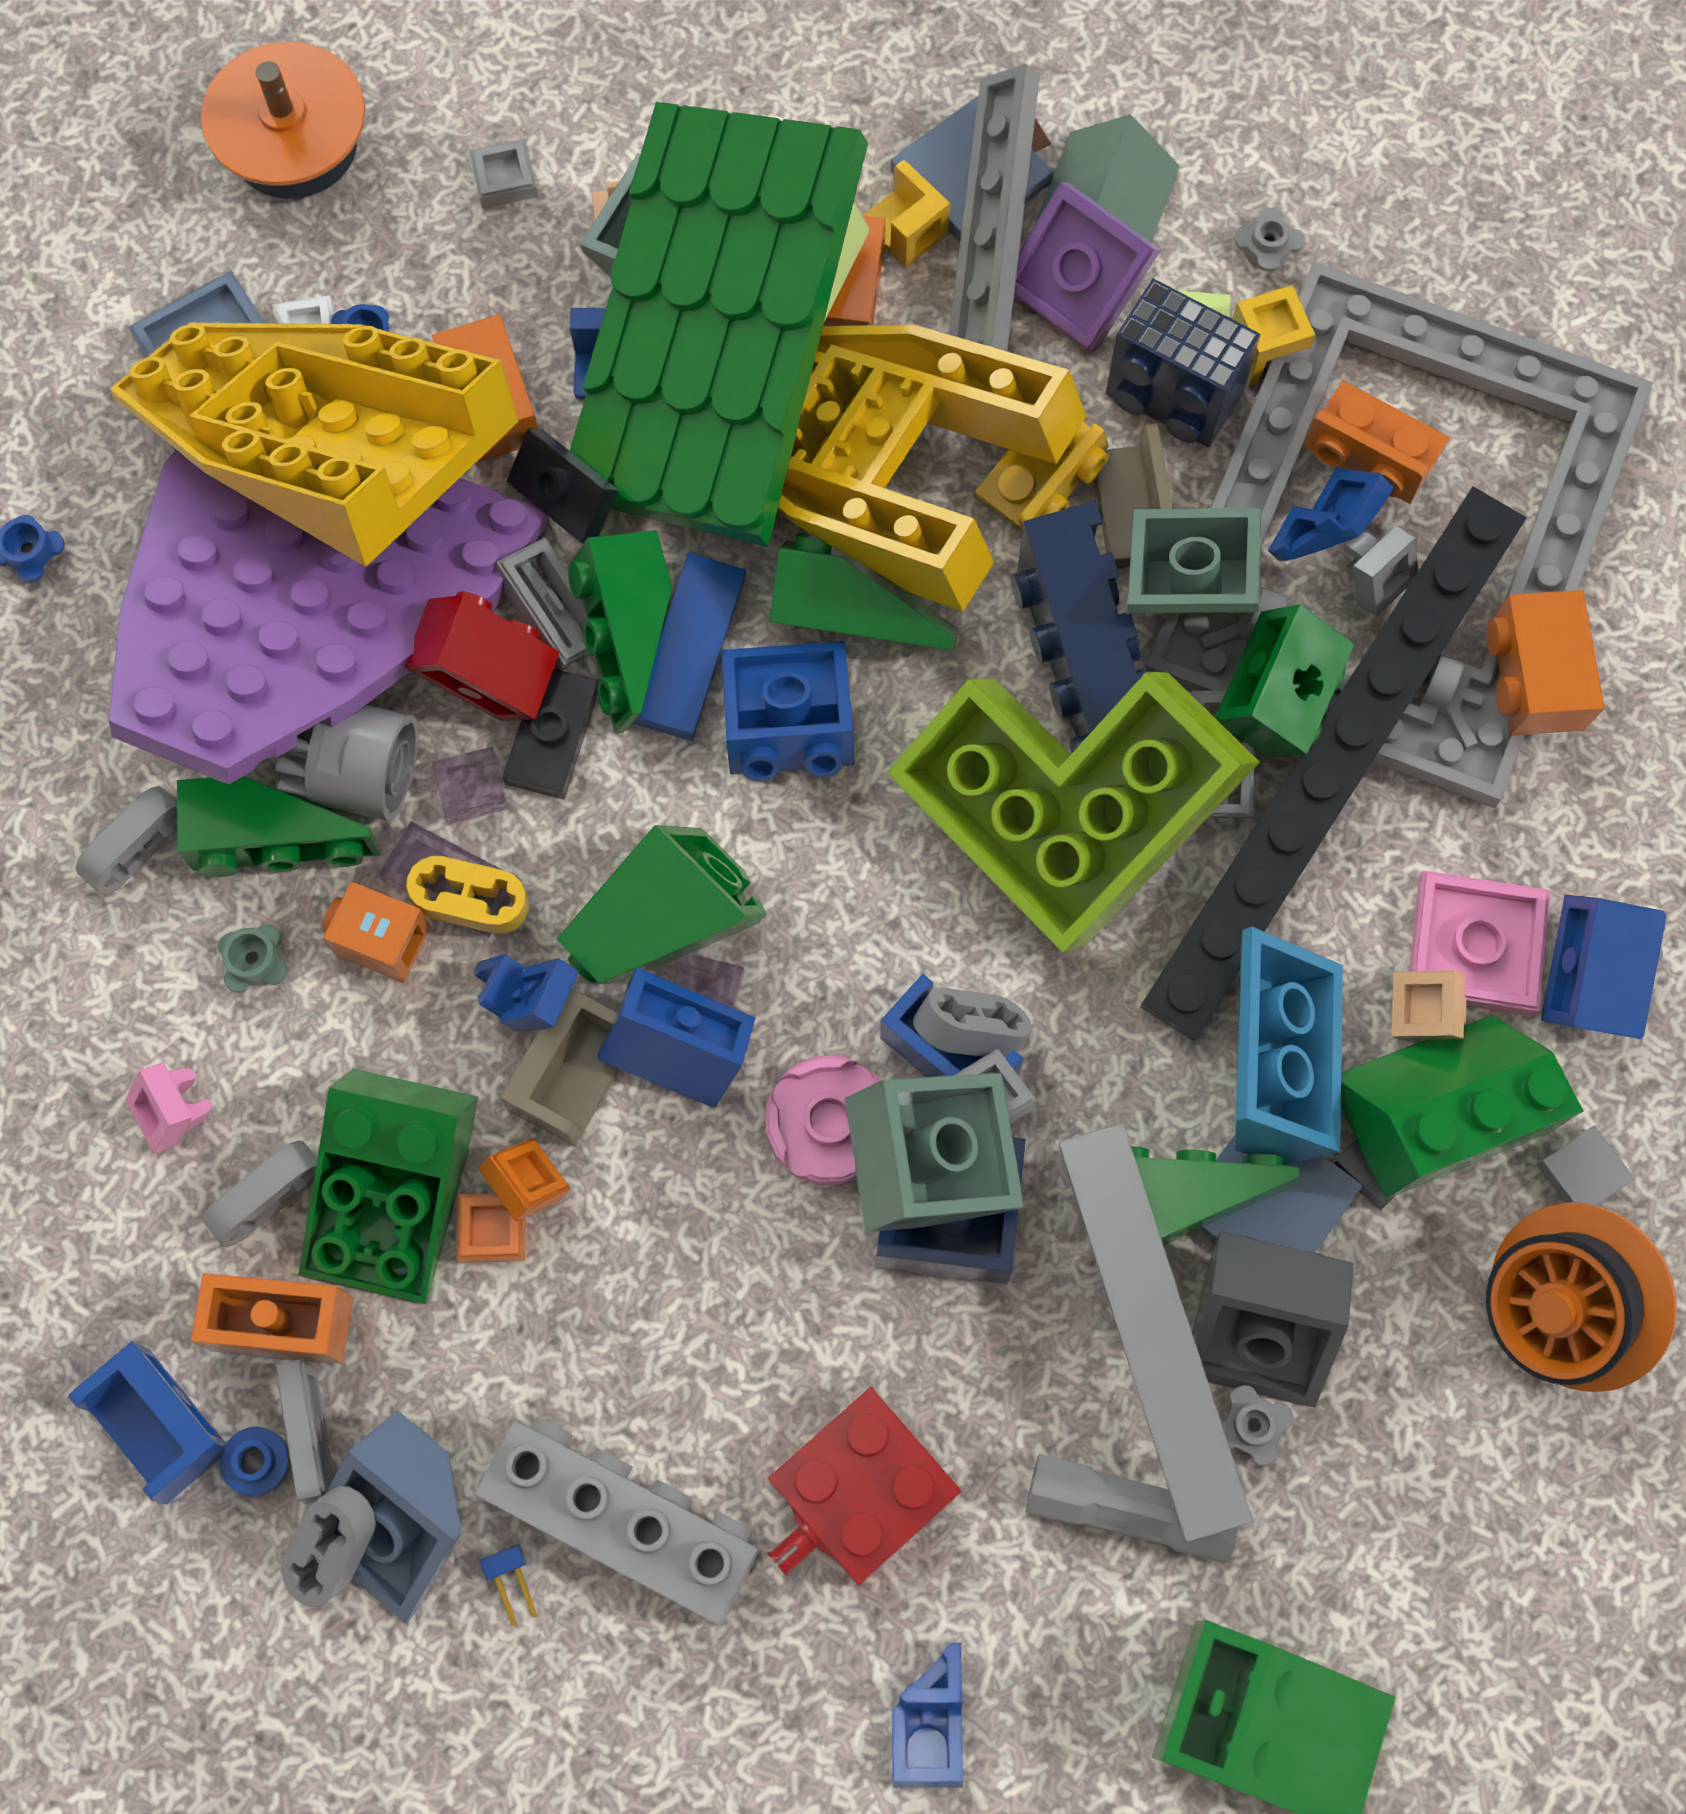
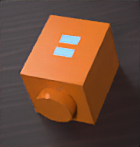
(375, 931)

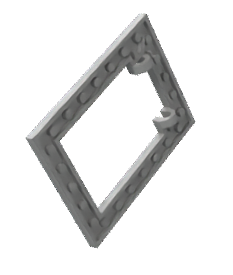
(1456, 730)

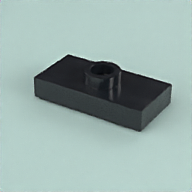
(561, 485)
(550, 744)

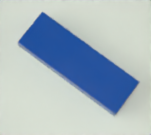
(691, 645)

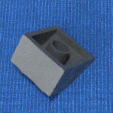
(1272, 1317)

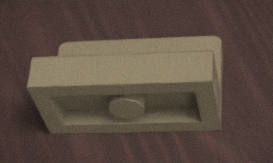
(1130, 481)

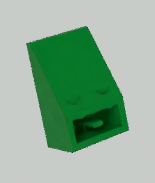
(385, 1183)
(1272, 1724)

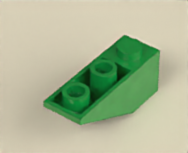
(625, 604)
(258, 825)
(1199, 1190)

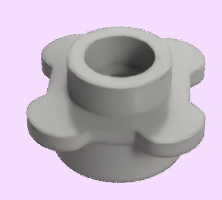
(1263, 253)
(1272, 1420)

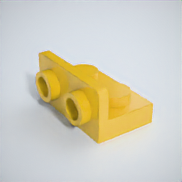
(1031, 487)

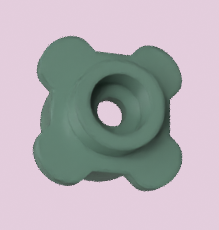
(239, 945)

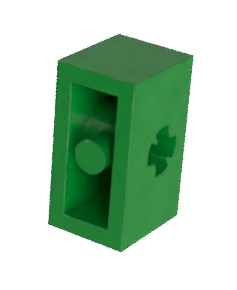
(1284, 682)

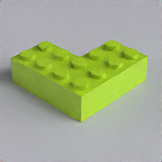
(1078, 828)

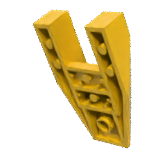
(865, 411)

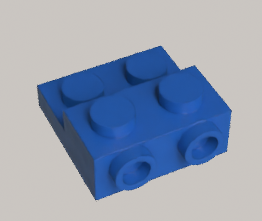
(787, 709)

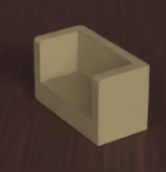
(560, 1073)

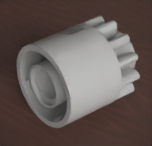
(354, 765)

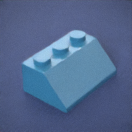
(1288, 1050)

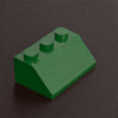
(1454, 1103)

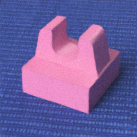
(160, 1107)

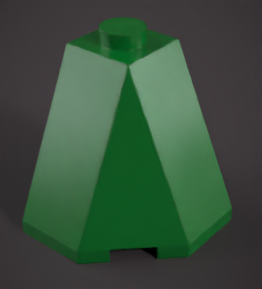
(660, 905)

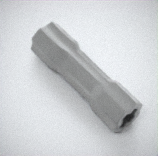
(1116, 1504)

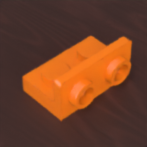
(1375, 438)

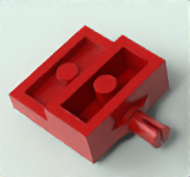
(860, 1490)

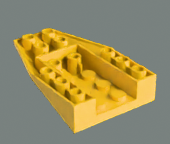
(323, 420)

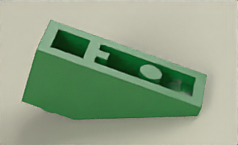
(838, 594)

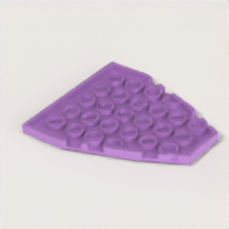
(260, 631)

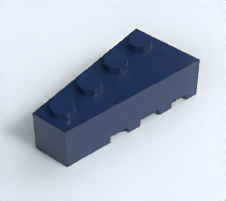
(1076, 616)

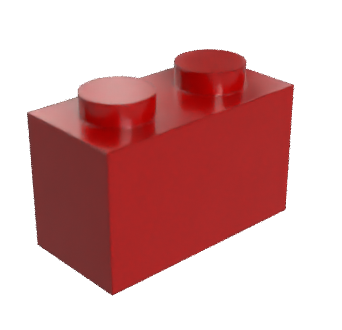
(482, 657)

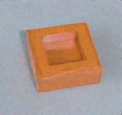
(524, 1179)
(488, 1230)

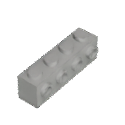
(619, 1521)

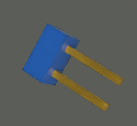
(504, 1562)

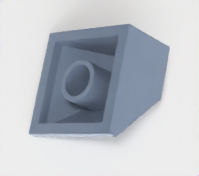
(413, 1507)

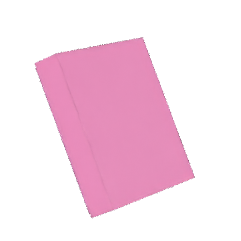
(1485, 932)

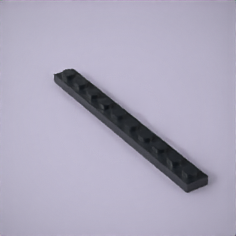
(1335, 763)

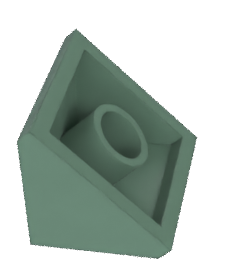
(1119, 170)

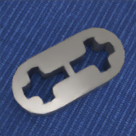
(129, 841)
(971, 1022)
(261, 1194)
(318, 1539)

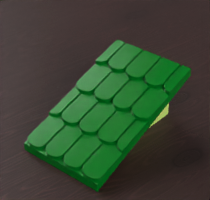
(718, 314)

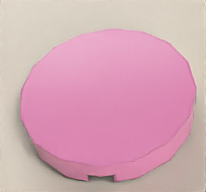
(819, 1148)

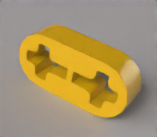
(472, 881)

